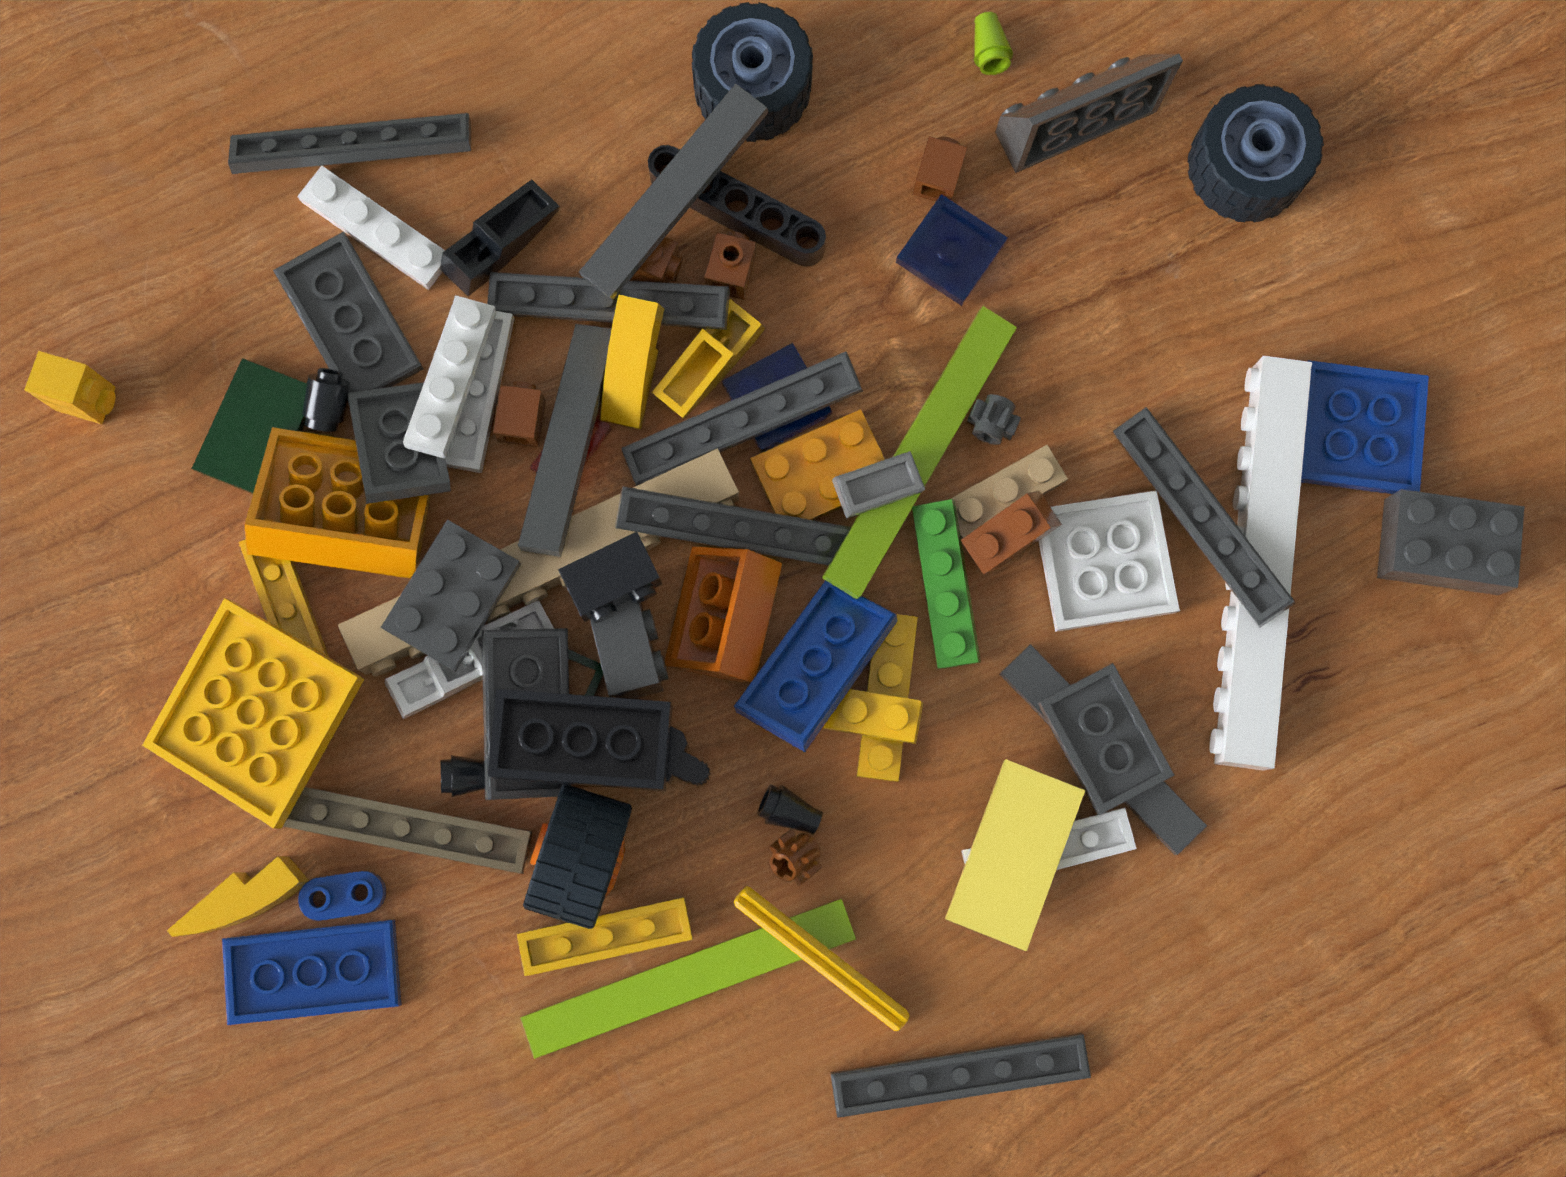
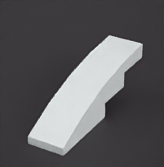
(433, 682)

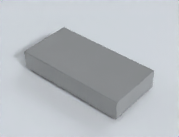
(878, 484)

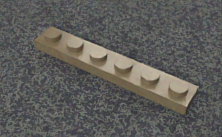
(410, 830)

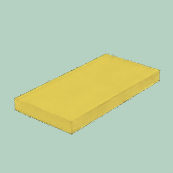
(1015, 855)

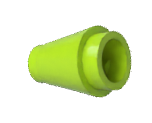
(991, 46)

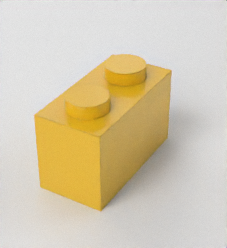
(70, 387)

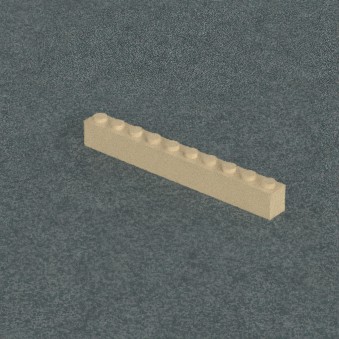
(588, 531)

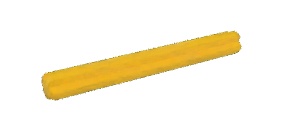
(821, 958)

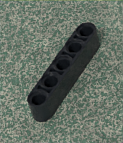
(749, 221)

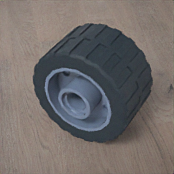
(760, 53)
(1255, 153)

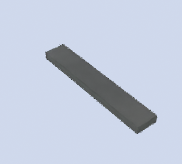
(350, 143)
(674, 191)
(579, 300)
(743, 418)
(566, 443)
(1204, 518)
(728, 526)
(1156, 807)
(960, 1075)

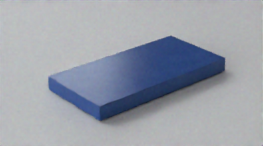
(815, 665)
(311, 972)

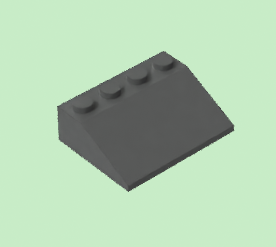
(1085, 109)

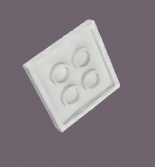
(1108, 562)

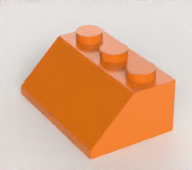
(723, 613)

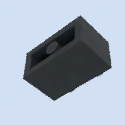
(611, 578)

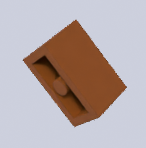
(1011, 532)

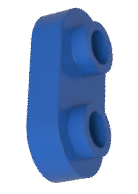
(341, 895)

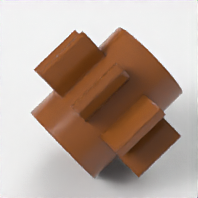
(795, 857)

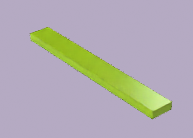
(927, 441)
(677, 982)

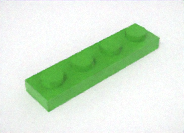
(946, 584)

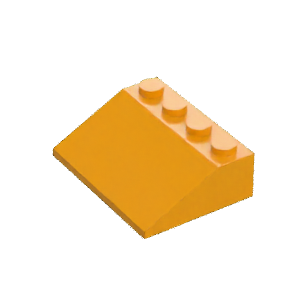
(316, 512)

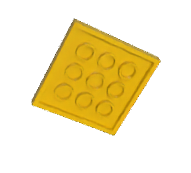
(253, 713)

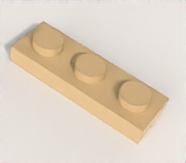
(989, 497)

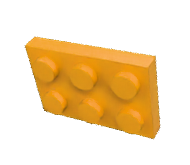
(801, 471)

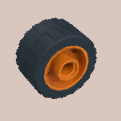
(578, 856)

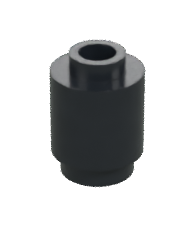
(325, 400)

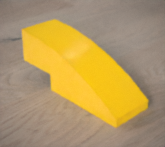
(630, 361)
(708, 361)
(242, 898)

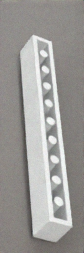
(1268, 519)

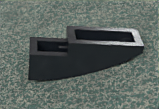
(498, 237)

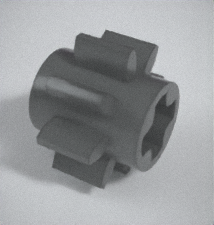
(994, 419)

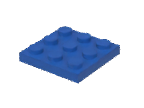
(1364, 428)

